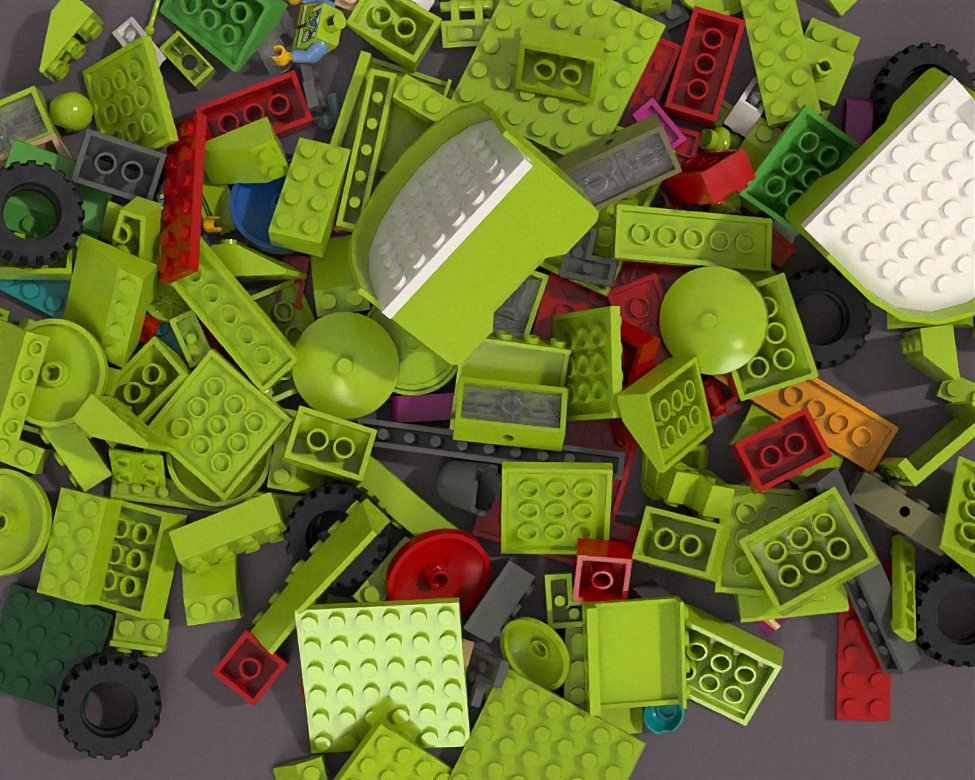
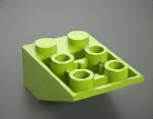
(68, 32)

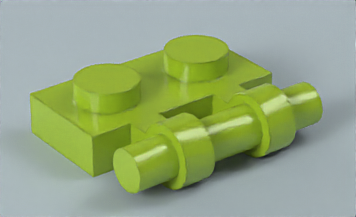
(464, 32)

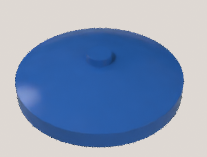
(253, 209)

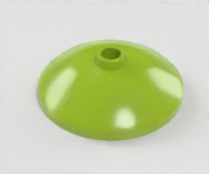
(535, 652)

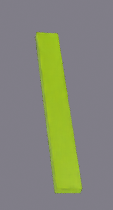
(175, 497)

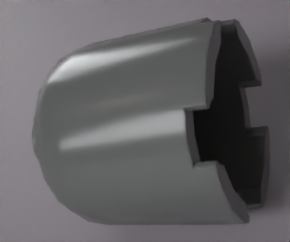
(469, 485)

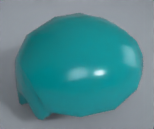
(663, 718)

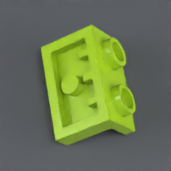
(140, 634)

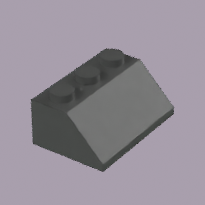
(117, 166)
(500, 601)

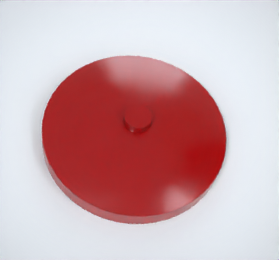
(440, 566)

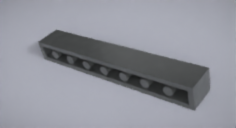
(869, 591)

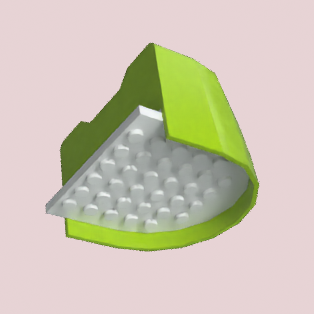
(905, 207)
(462, 228)

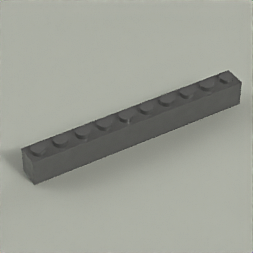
(441, 443)

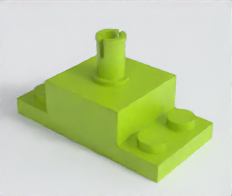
(830, 59)

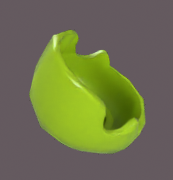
(71, 111)

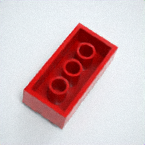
(704, 67)
(277, 98)

